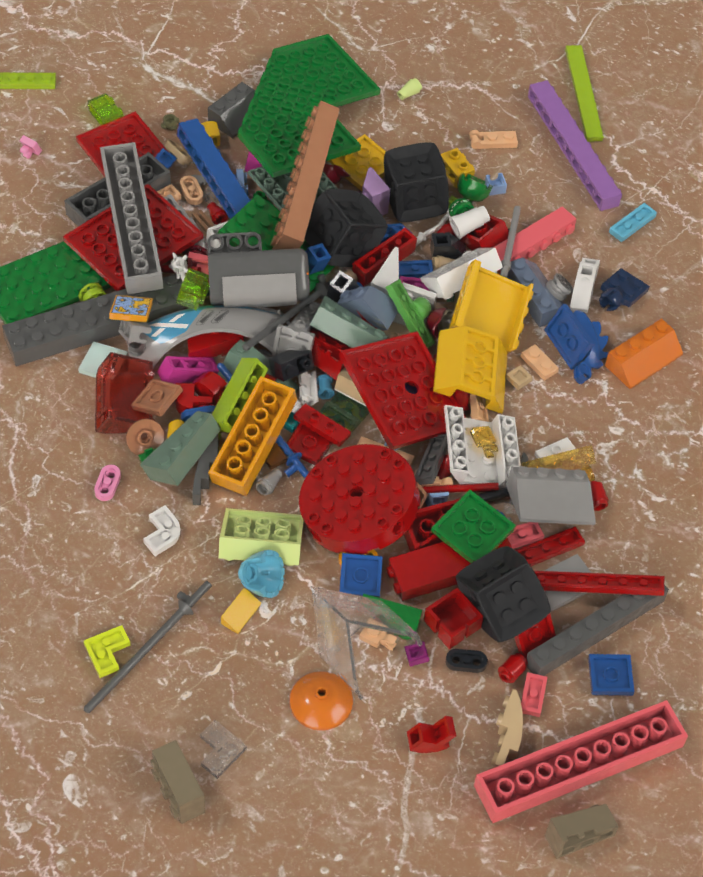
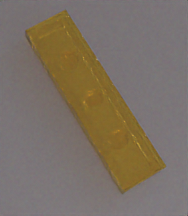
(566, 460)

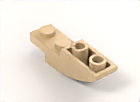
(510, 729)

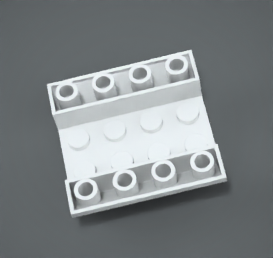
(469, 462)

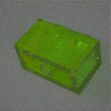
(193, 289)

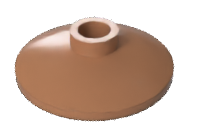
(153, 439)

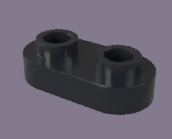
(466, 659)

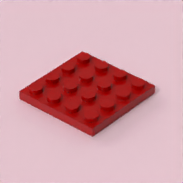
(119, 131)

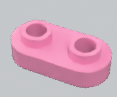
(107, 484)

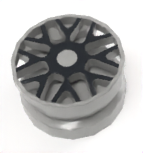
(559, 287)

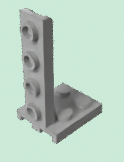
(297, 334)

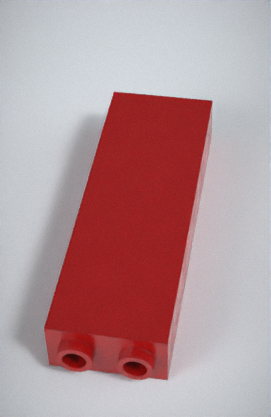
(427, 569)

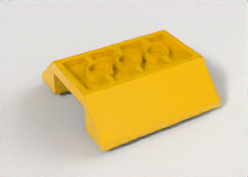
(472, 364)

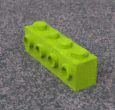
(238, 392)

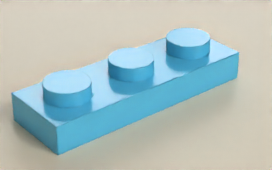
(632, 222)

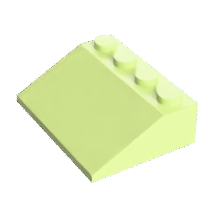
(254, 531)

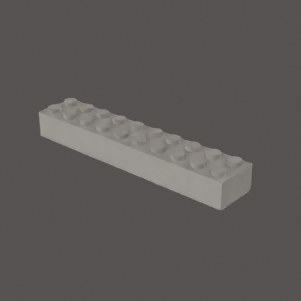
(131, 218)

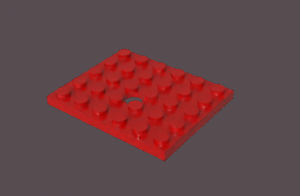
(98, 246)
(380, 377)

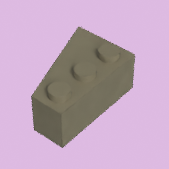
(580, 829)

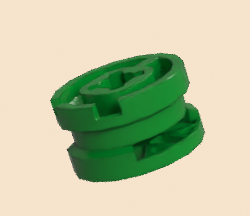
(461, 207)

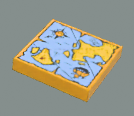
(131, 308)

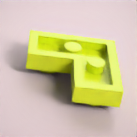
(101, 649)

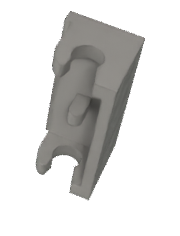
(131, 330)

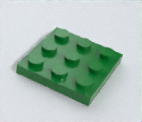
(473, 527)

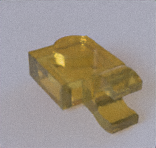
(484, 438)

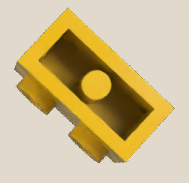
(455, 164)

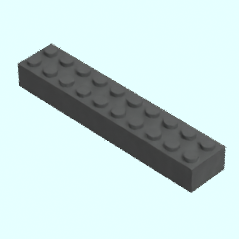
(80, 323)

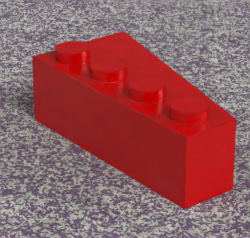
(419, 533)

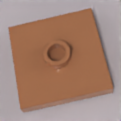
(157, 397)

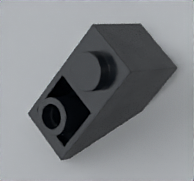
(446, 245)
(340, 284)
(291, 364)

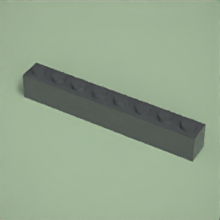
(590, 631)

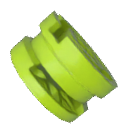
(92, 293)

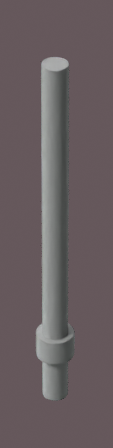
(506, 263)

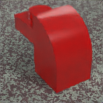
(210, 385)
(188, 400)
(431, 738)

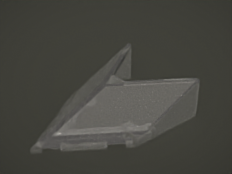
(340, 617)

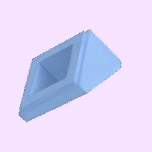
(436, 498)

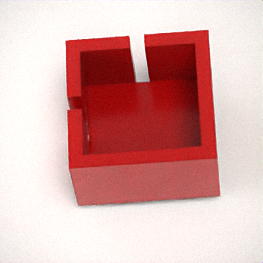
(453, 618)

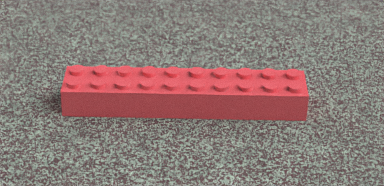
(579, 761)

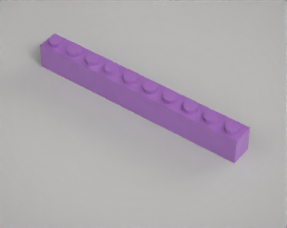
(574, 145)

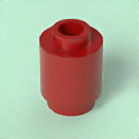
(599, 496)
(512, 668)

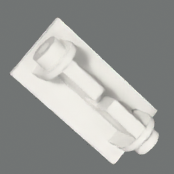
(309, 388)

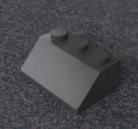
(231, 109)

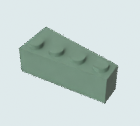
(344, 325)
(181, 450)

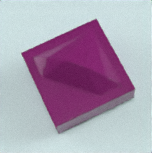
(416, 654)

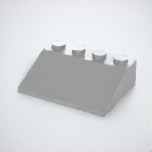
(551, 495)

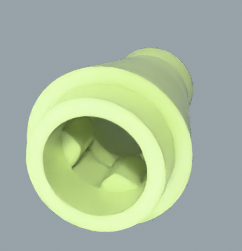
(411, 88)

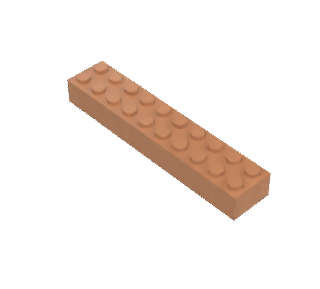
(305, 177)

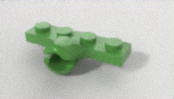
(411, 310)

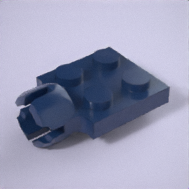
(621, 290)

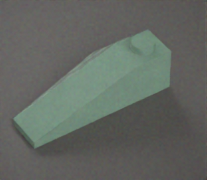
(237, 352)

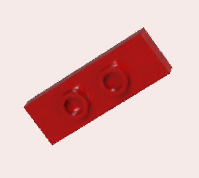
(322, 425)

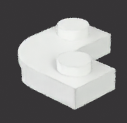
(167, 532)

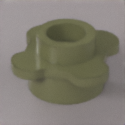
(170, 122)

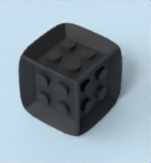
(416, 182)
(345, 226)
(504, 592)

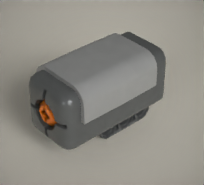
(256, 276)

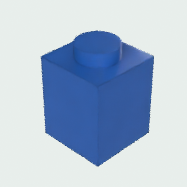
(317, 258)

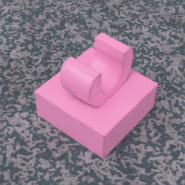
(29, 147)

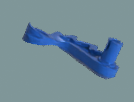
(595, 354)

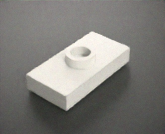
(555, 448)

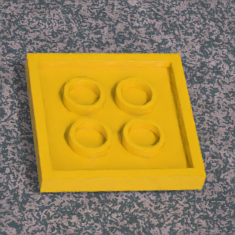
(357, 163)

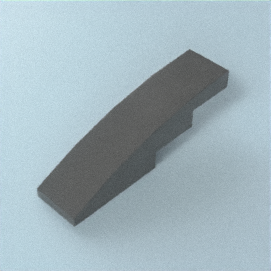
(202, 478)

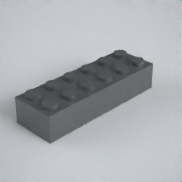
(95, 198)

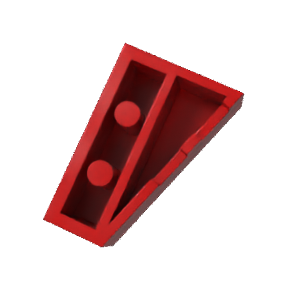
(212, 344)
(326, 353)

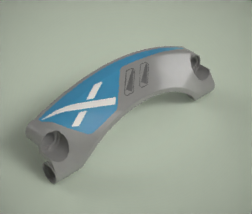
(187, 323)

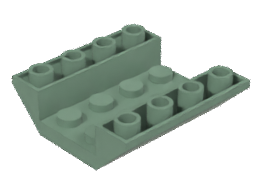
(276, 187)

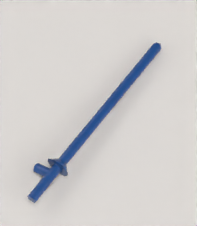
(293, 457)

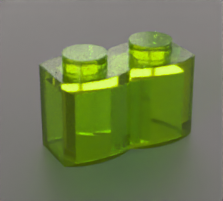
(104, 109)

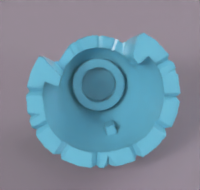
(263, 573)

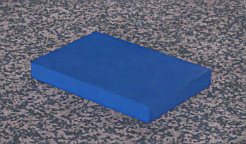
(568, 336)

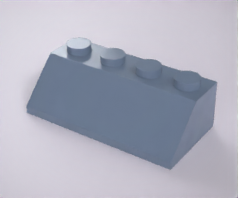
(543, 303)

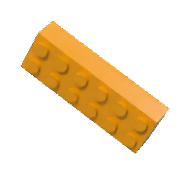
(253, 436)

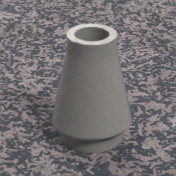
(267, 483)

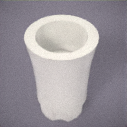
(469, 221)

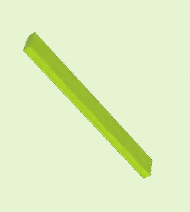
(584, 93)

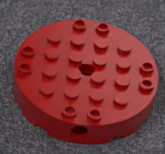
(359, 499)

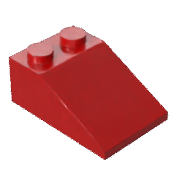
(488, 235)

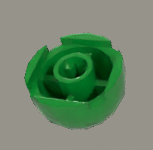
(473, 188)

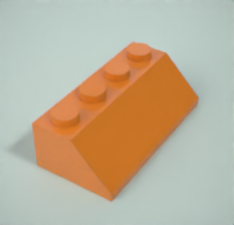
(644, 354)

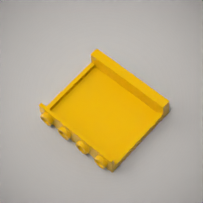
(492, 305)

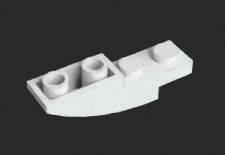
(584, 284)

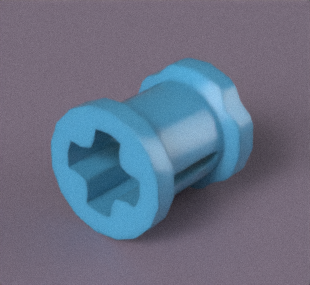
(325, 386)

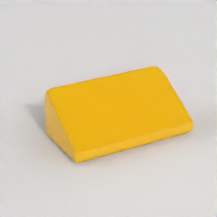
(240, 611)

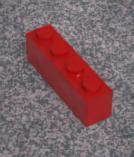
(370, 263)

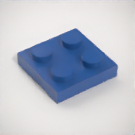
(361, 574)
(611, 674)

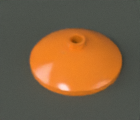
(321, 711)

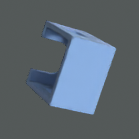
(498, 185)

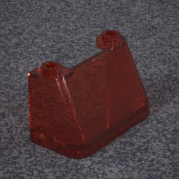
(118, 385)

